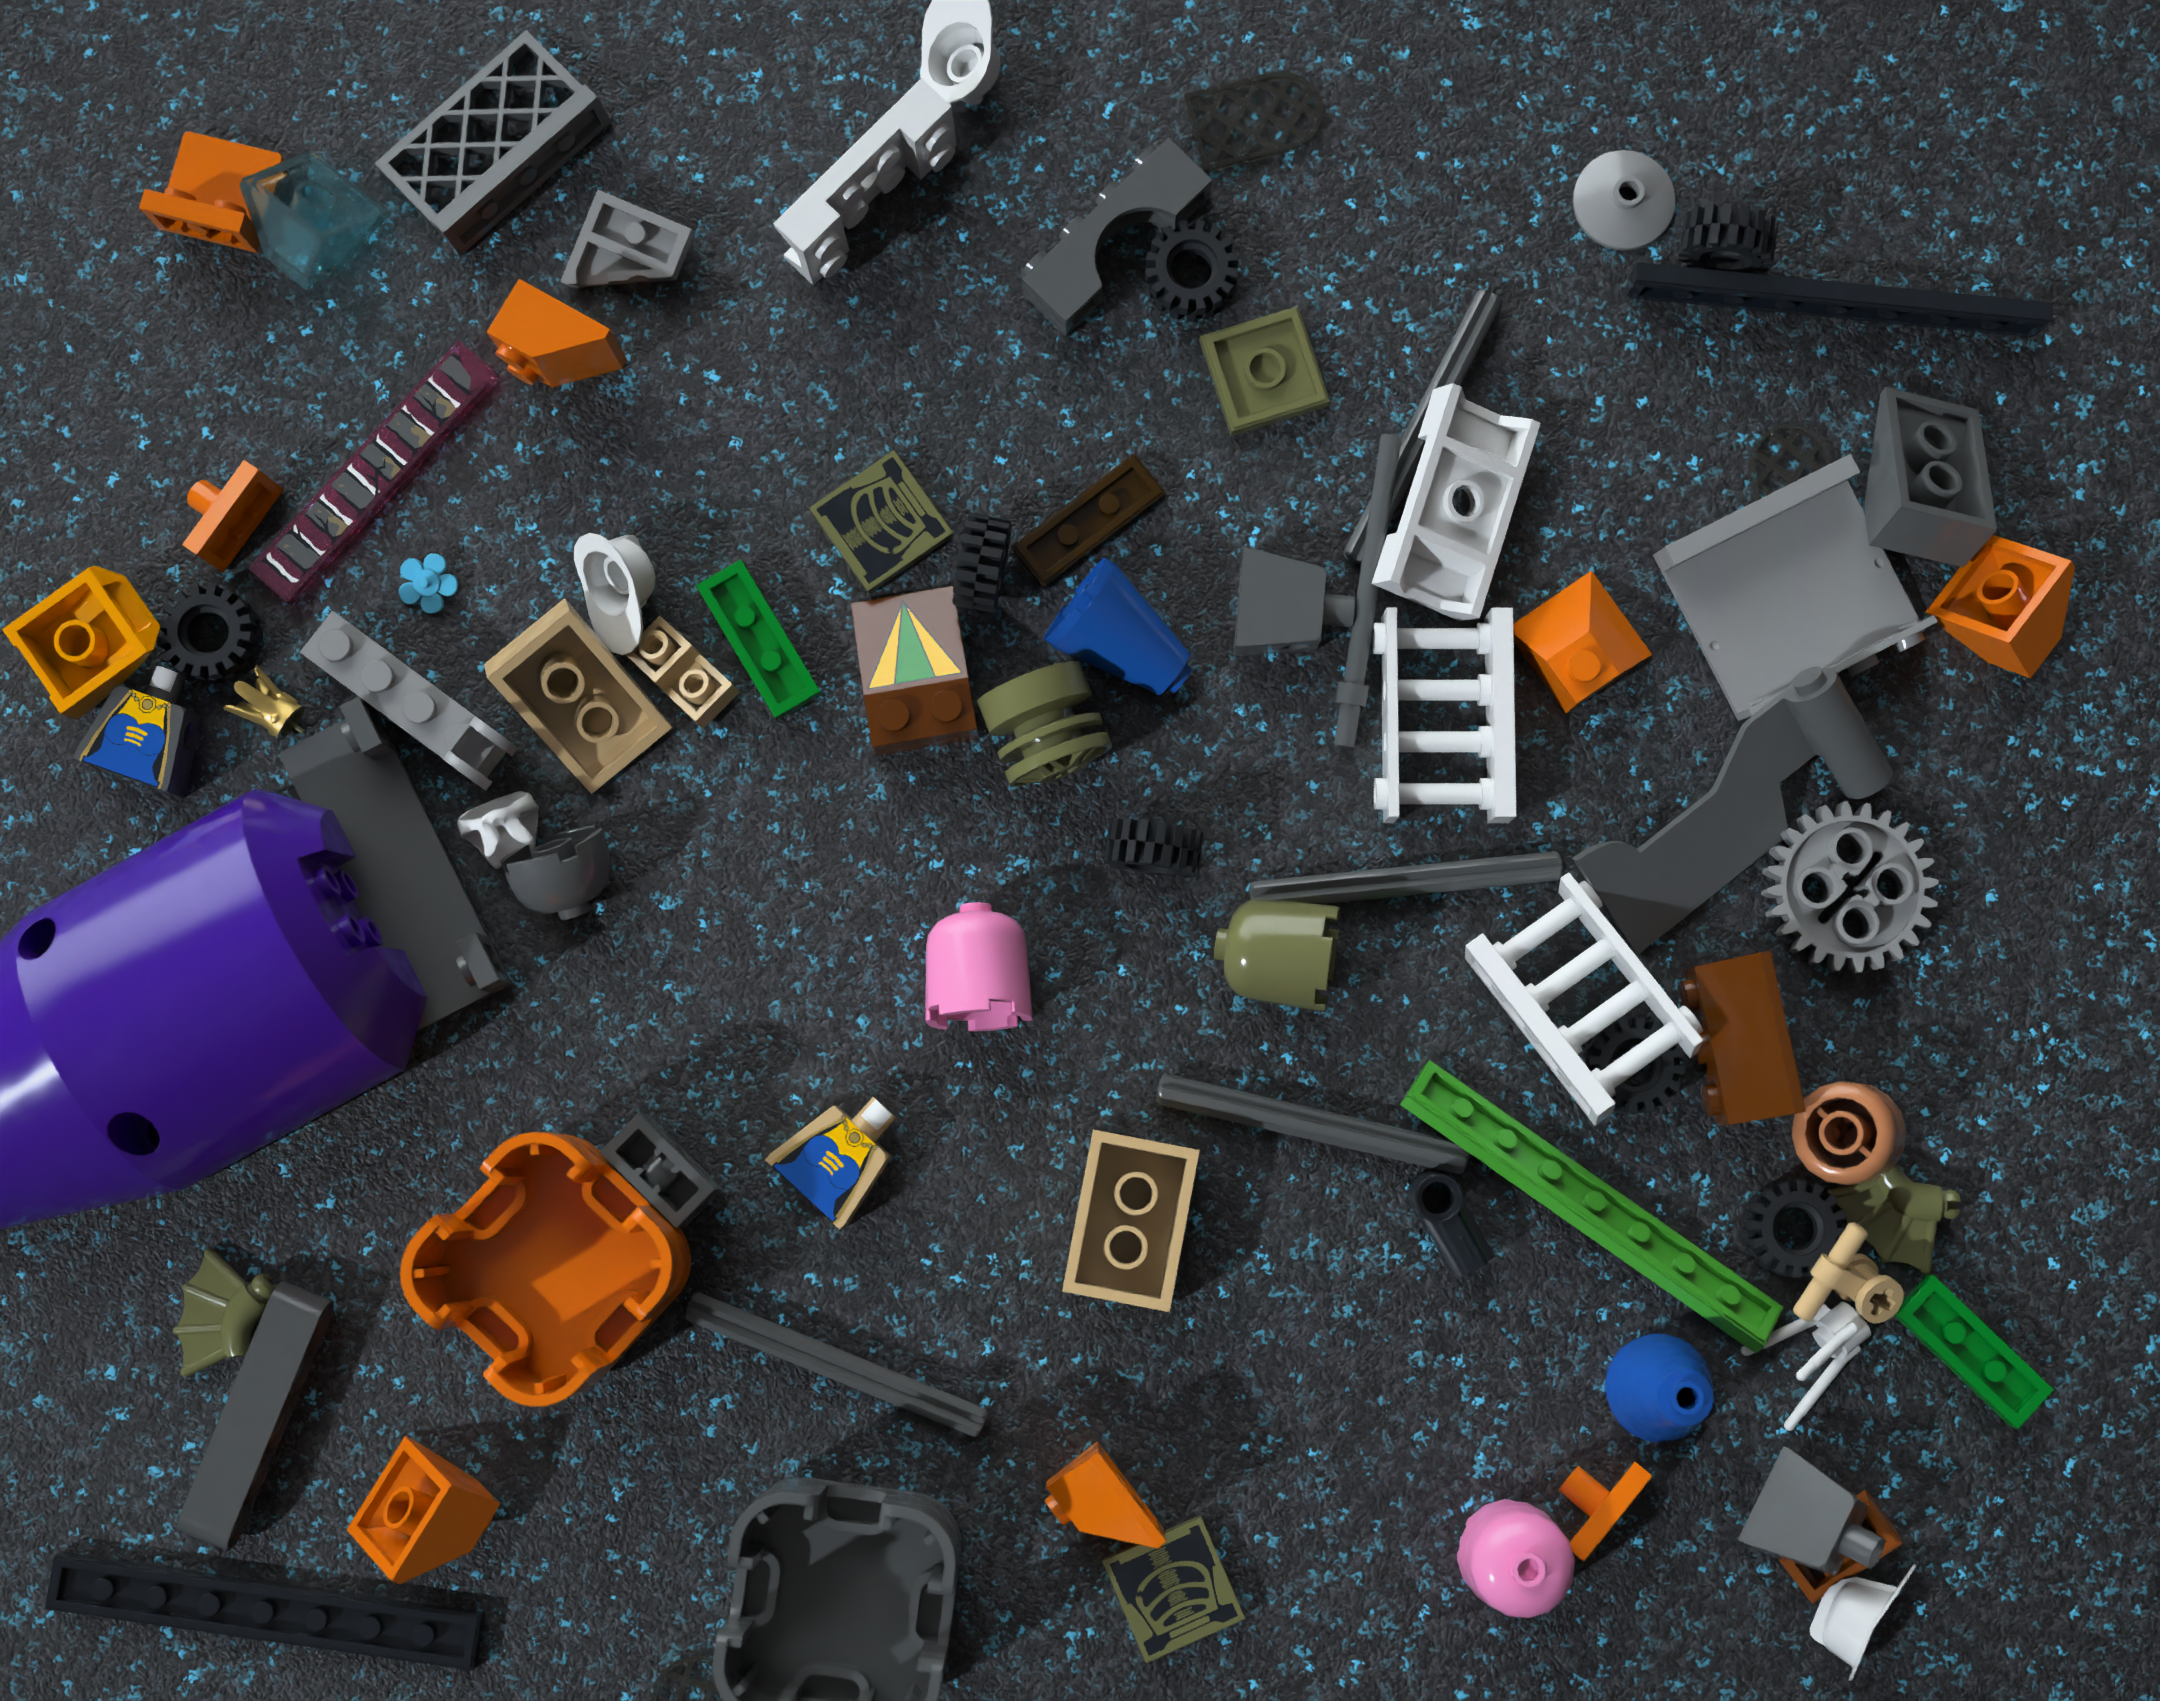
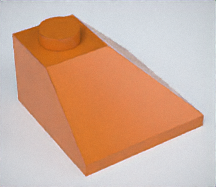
(2007, 604)
(1579, 642)
(1102, 1501)
(421, 1513)

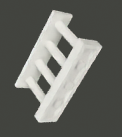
(1490, 689)
(1561, 1046)

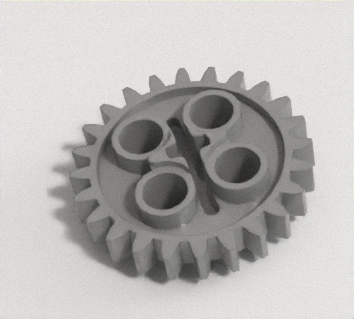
(1883, 919)

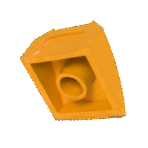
(85, 638)

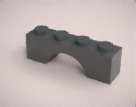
(1157, 193)

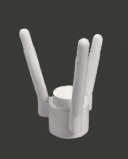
(1838, 1335)

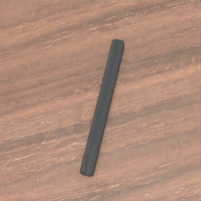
(1451, 370)
(1412, 879)
(1311, 1123)
(836, 1364)

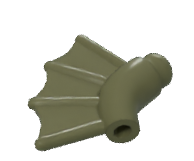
(1898, 1215)
(219, 1313)

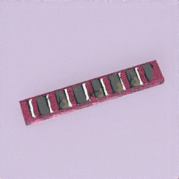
(374, 473)

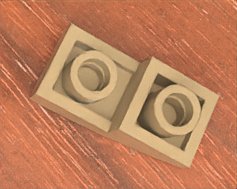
(682, 672)

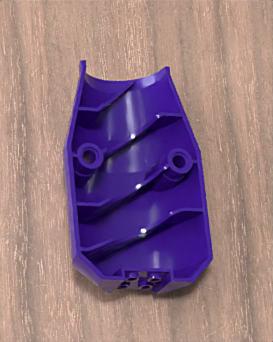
(191, 1010)

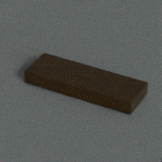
(1088, 521)

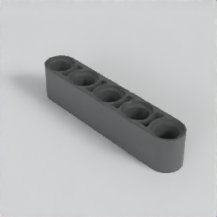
(255, 1415)

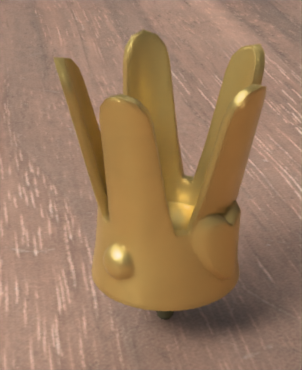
(269, 706)

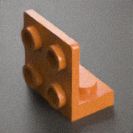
(206, 192)

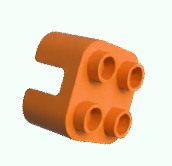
(547, 1267)

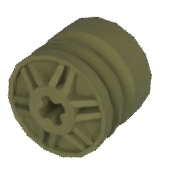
(1046, 730)

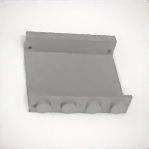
(1789, 589)

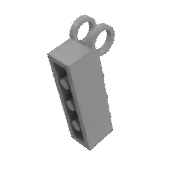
(407, 699)

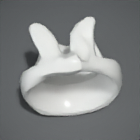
(501, 826)

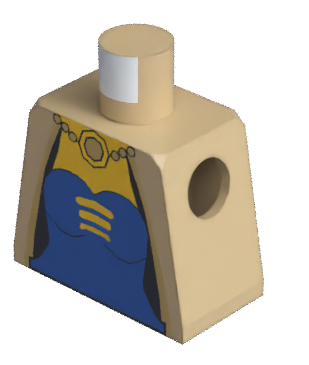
(836, 1159)

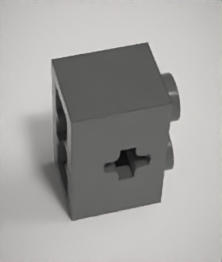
(661, 1170)

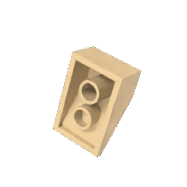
(576, 696)

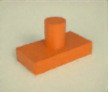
(229, 513)
(1600, 1504)

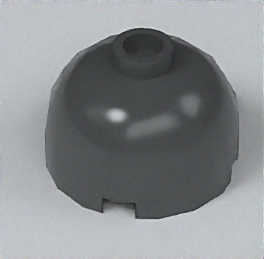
(561, 872)

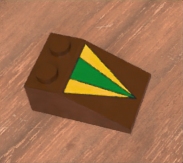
(914, 671)

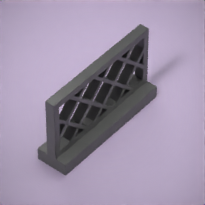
(517, 165)

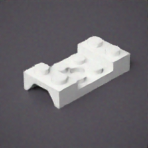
(910, 134)
(1437, 553)

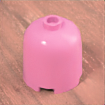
(977, 970)
(1515, 1558)

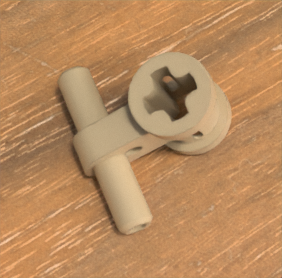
(1853, 1279)

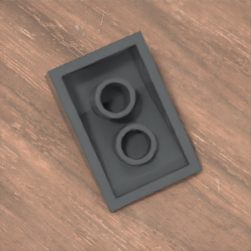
(1928, 480)

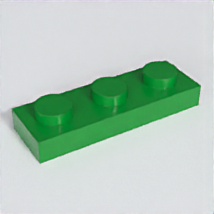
(758, 640)
(1973, 1351)

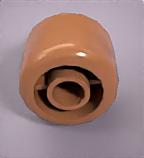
(1851, 1156)

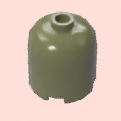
(1280, 952)

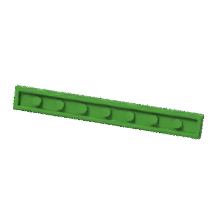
(1593, 1206)

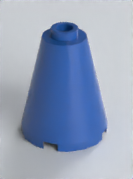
(1119, 632)
(1659, 1387)

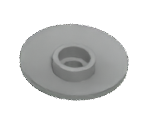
(1617, 221)

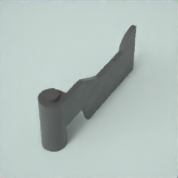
(1741, 814)

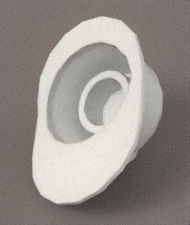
(959, 50)
(615, 586)
(1850, 1614)

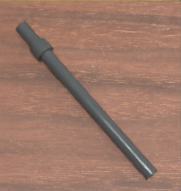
(1352, 692)

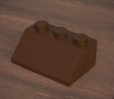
(1744, 1040)

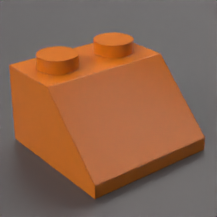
(551, 339)

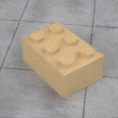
(1131, 1220)

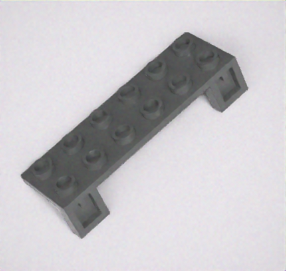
(399, 860)

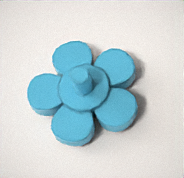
(427, 582)

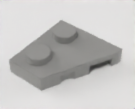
(626, 246)

